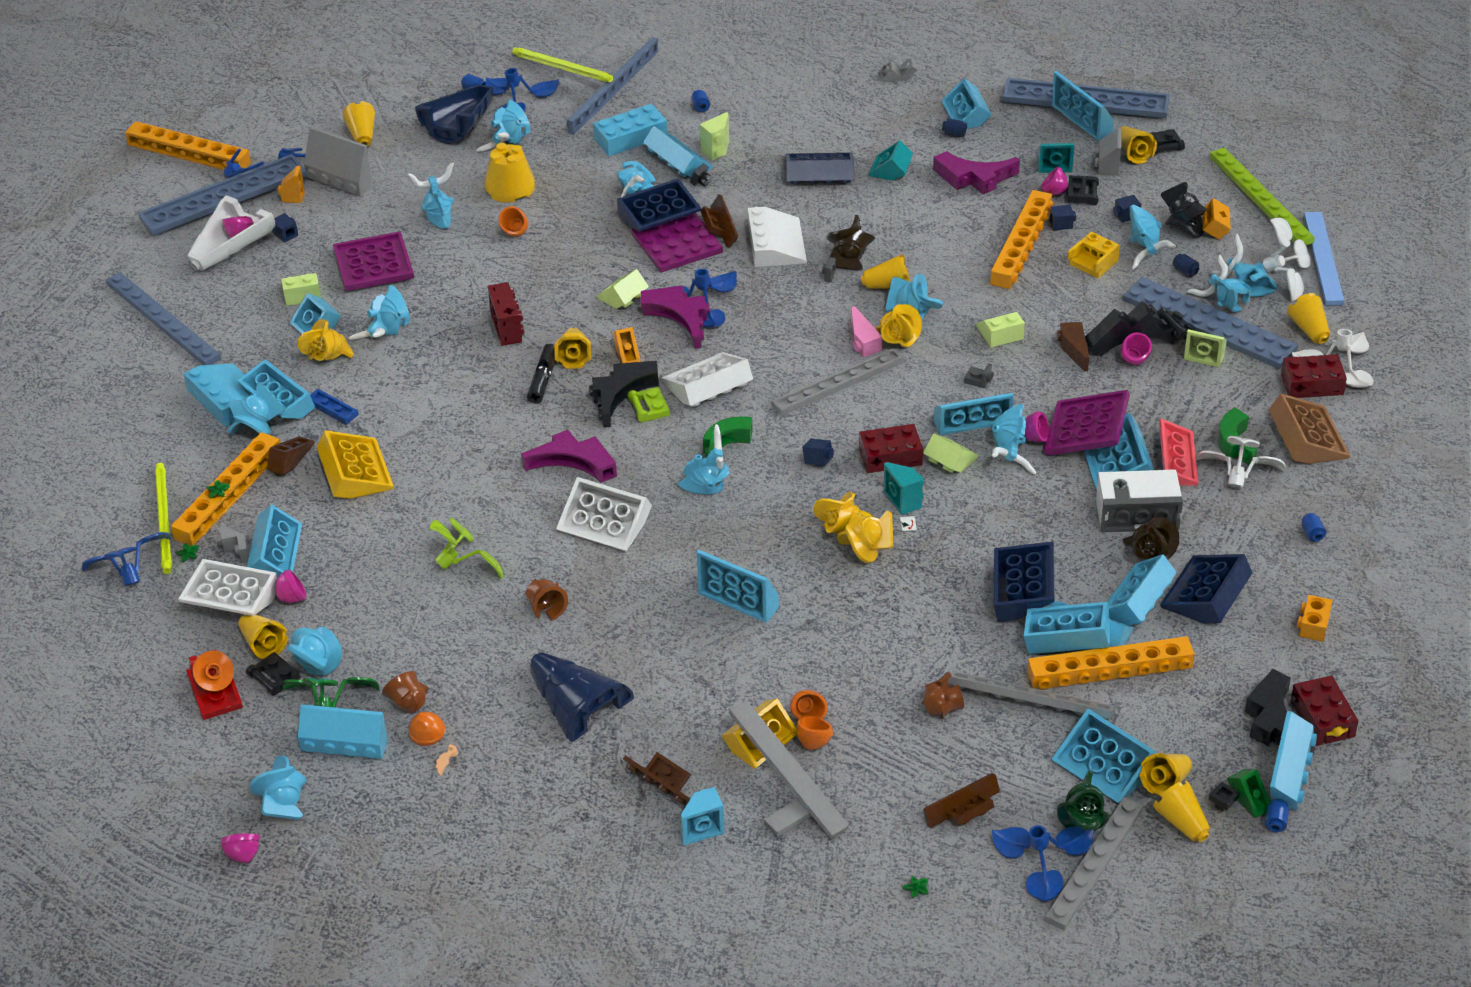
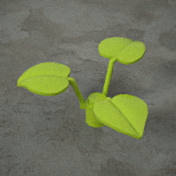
(449, 554)

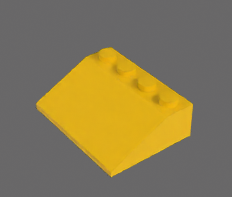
(353, 464)

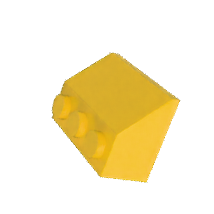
(776, 719)

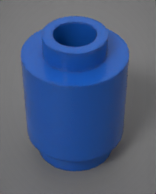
(471, 80)
(700, 101)
(1313, 527)
(1277, 816)

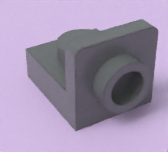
(979, 377)

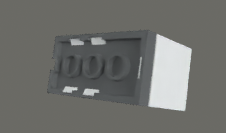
(1135, 497)

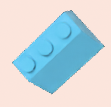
(966, 104)

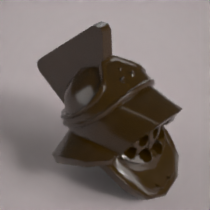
(850, 245)
(1154, 539)

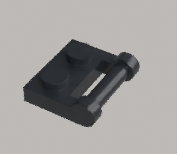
(1168, 140)
(1077, 188)
(1176, 322)
(275, 668)

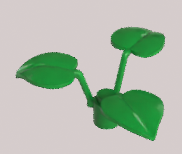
(325, 701)

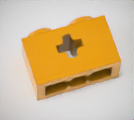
(1216, 219)

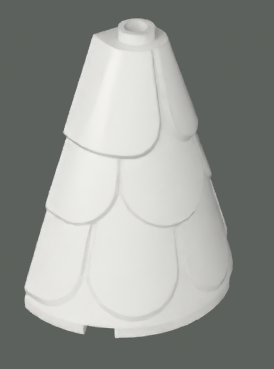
(215, 244)

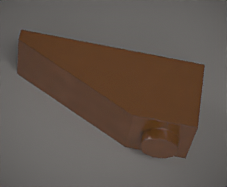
(1074, 343)
(288, 454)

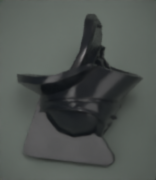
(1184, 209)

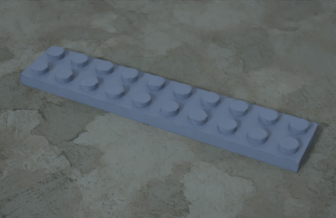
(1114, 100)
(205, 200)
(1206, 319)

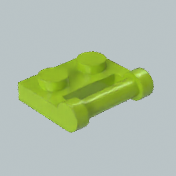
(654, 402)

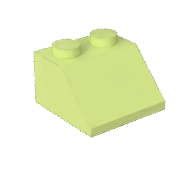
(715, 136)
(297, 287)
(624, 290)
(1002, 329)
(1204, 348)
(949, 453)

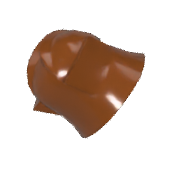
(544, 594)
(406, 691)
(940, 698)

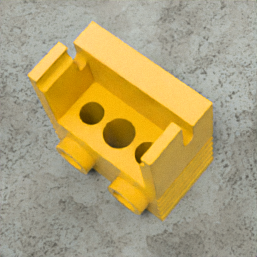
(1094, 254)

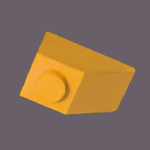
(292, 187)
(626, 345)

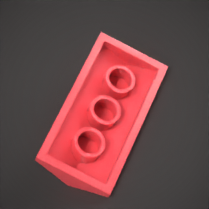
(1178, 452)

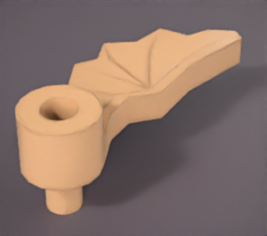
(443, 759)

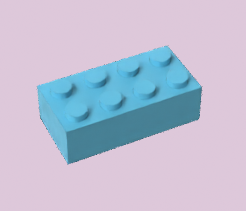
(627, 129)

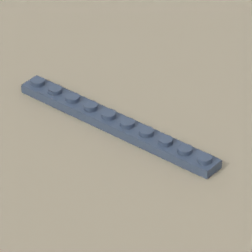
(609, 89)
(163, 319)

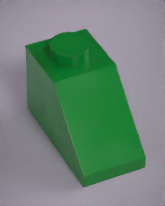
(1252, 791)

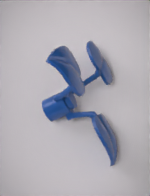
(513, 79)
(720, 283)
(128, 572)
(1045, 884)

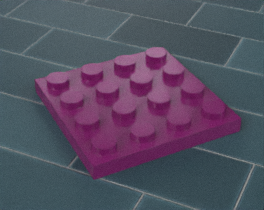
(678, 242)
(373, 261)
(1087, 422)

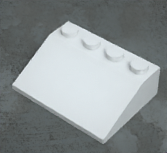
(775, 237)
(708, 378)
(604, 514)
(230, 588)

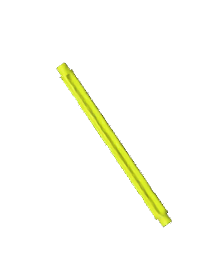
(562, 64)
(162, 504)

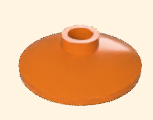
(223, 671)

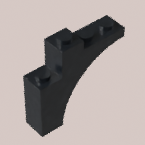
(1119, 325)
(613, 389)
(1268, 708)

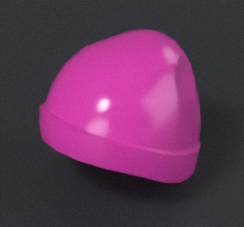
(1055, 182)
(236, 224)
(1136, 348)
(1036, 427)
(289, 588)
(241, 846)

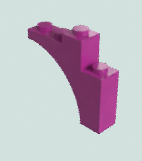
(980, 175)
(675, 305)
(568, 452)

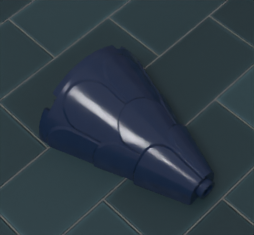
(455, 114)
(575, 692)

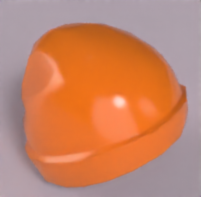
(513, 221)
(808, 704)
(426, 729)
(813, 732)

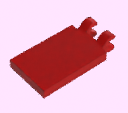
(217, 702)

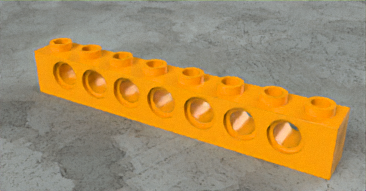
(184, 146)
(1021, 239)
(239, 475)
(1110, 663)

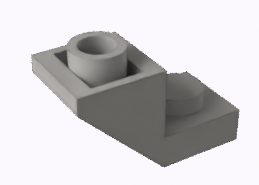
(892, 72)
(233, 541)

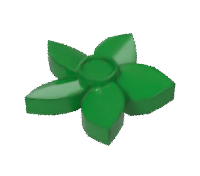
(218, 488)
(189, 551)
(917, 886)

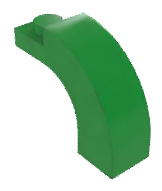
(1234, 424)
(731, 430)

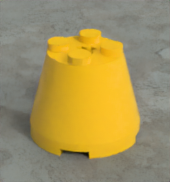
(508, 174)

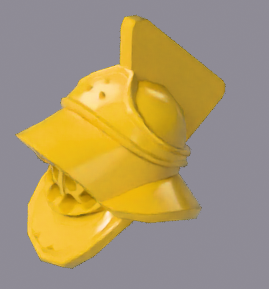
(901, 325)
(323, 343)
(841, 512)
(868, 535)

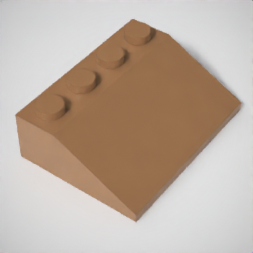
(1307, 430)

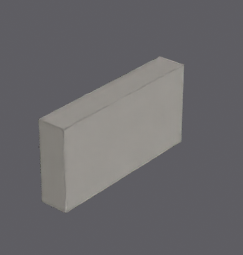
(787, 818)

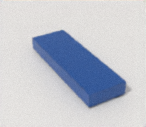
(333, 407)

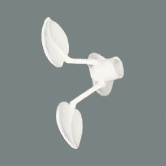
(1277, 261)
(1350, 343)
(1237, 474)

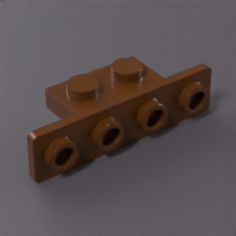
(719, 221)
(665, 773)
(965, 803)

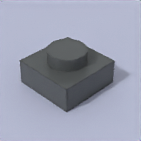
(829, 269)

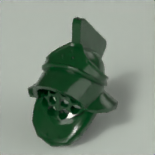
(1083, 806)

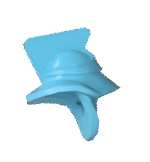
(912, 294)
(255, 410)
(316, 650)
(279, 789)

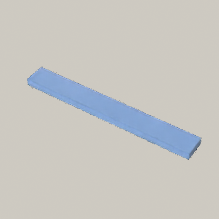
(1324, 259)

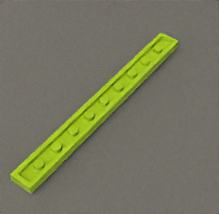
(1259, 193)

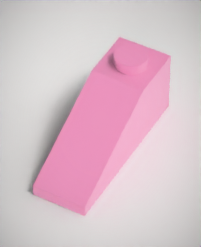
(865, 336)

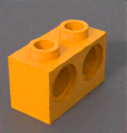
(1315, 618)

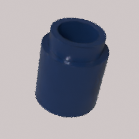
(954, 127)
(1186, 265)

